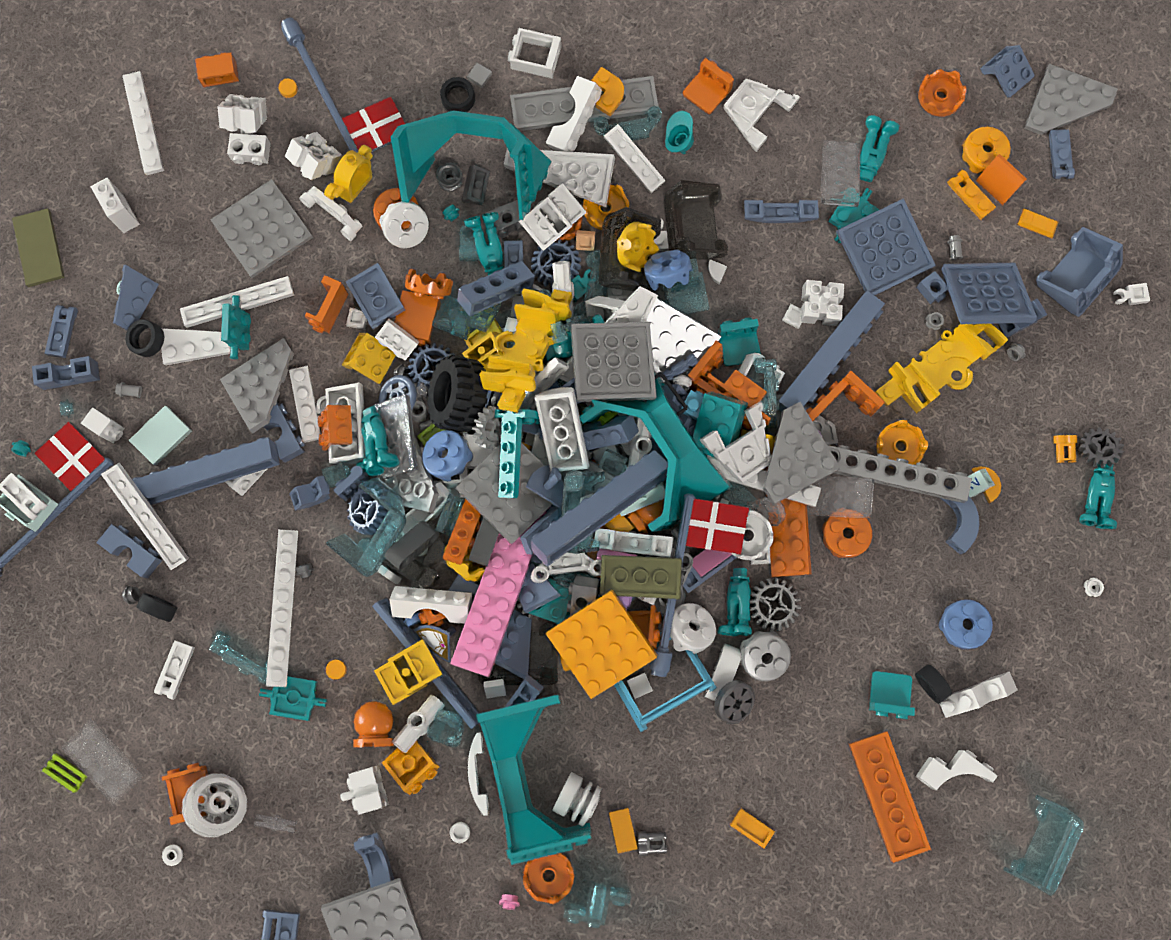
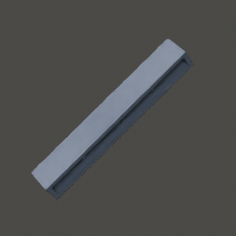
(832, 351)
(208, 470)
(599, 508)

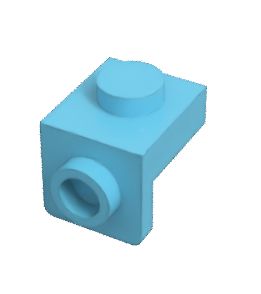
(693, 403)

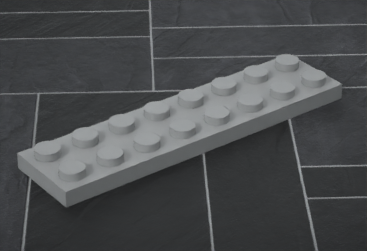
(557, 106)

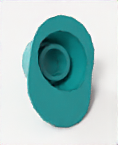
(679, 132)

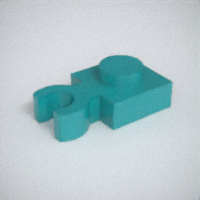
(580, 285)

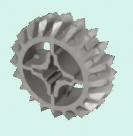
(766, 601)

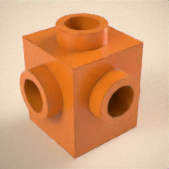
(428, 618)

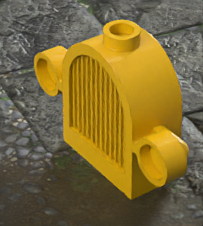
(351, 175)

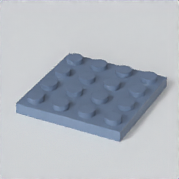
(885, 248)
(988, 293)

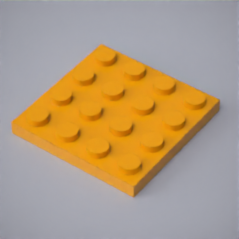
(601, 644)

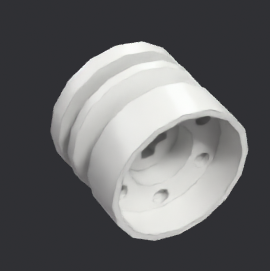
(577, 799)

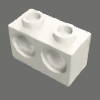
(250, 144)
(103, 426)

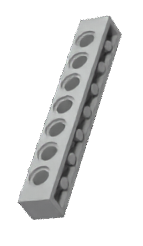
(960, 481)

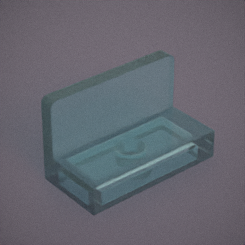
(449, 515)

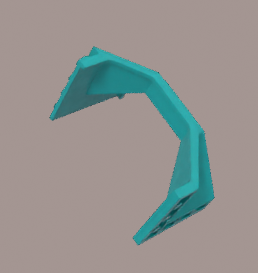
(419, 140)
(687, 465)
(527, 829)

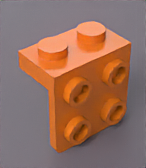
(709, 86)
(335, 426)

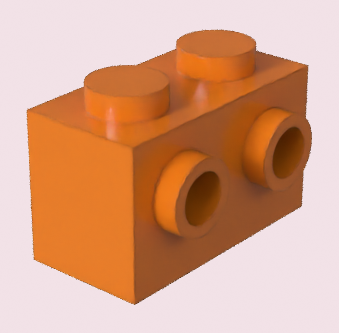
(217, 69)

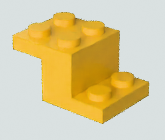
(481, 344)
(408, 672)

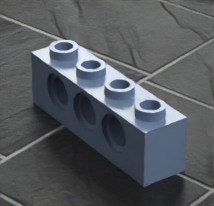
(495, 288)

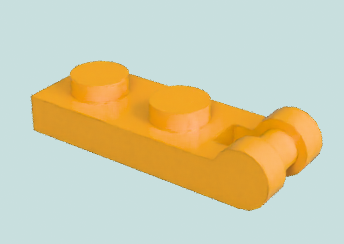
(971, 195)

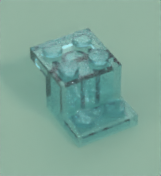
(689, 297)
(456, 321)
(597, 904)

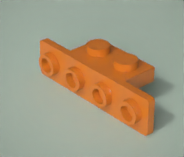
(740, 388)
(463, 534)

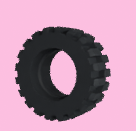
(456, 394)

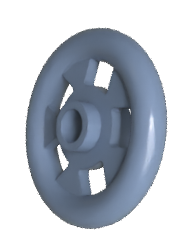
(403, 382)

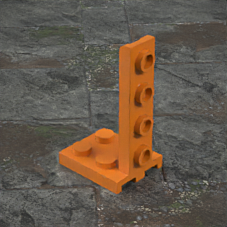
(712, 359)
(855, 391)

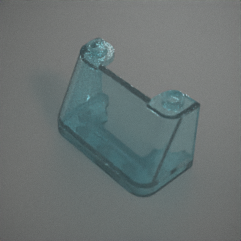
(575, 487)

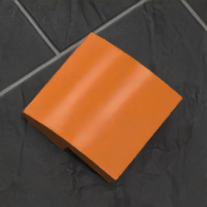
(1001, 179)

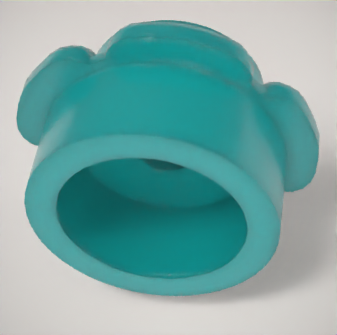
(451, 213)
(20, 448)

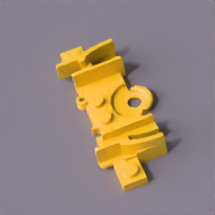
(937, 364)
(516, 368)

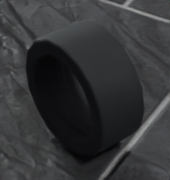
(457, 82)
(134, 332)
(157, 607)
(933, 683)

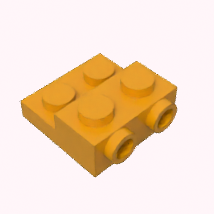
(411, 768)

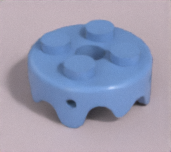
(667, 269)
(455, 460)
(952, 624)

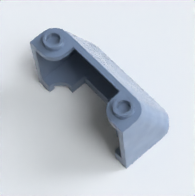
(1082, 271)

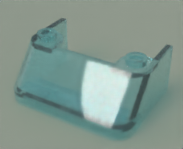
(369, 552)
(1049, 848)

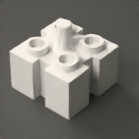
(242, 113)
(313, 156)
(822, 302)
(366, 789)

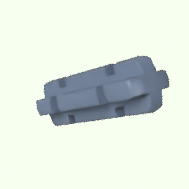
(680, 367)

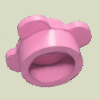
(509, 902)

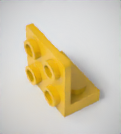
(369, 357)

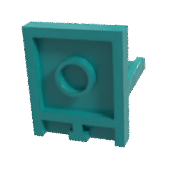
(511, 448)

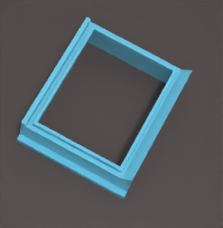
(640, 720)

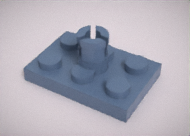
(375, 296)

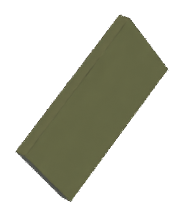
(38, 247)
(641, 576)

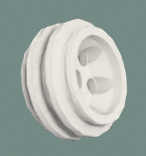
(228, 793)

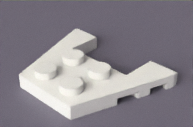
(750, 103)
(746, 454)

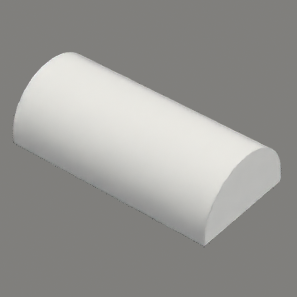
(348, 395)
(562, 429)

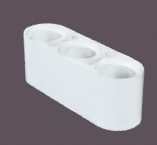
(724, 669)

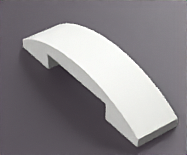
(634, 543)
(480, 799)

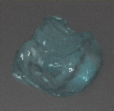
(447, 728)

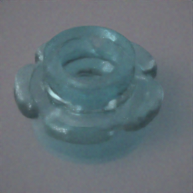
(66, 408)

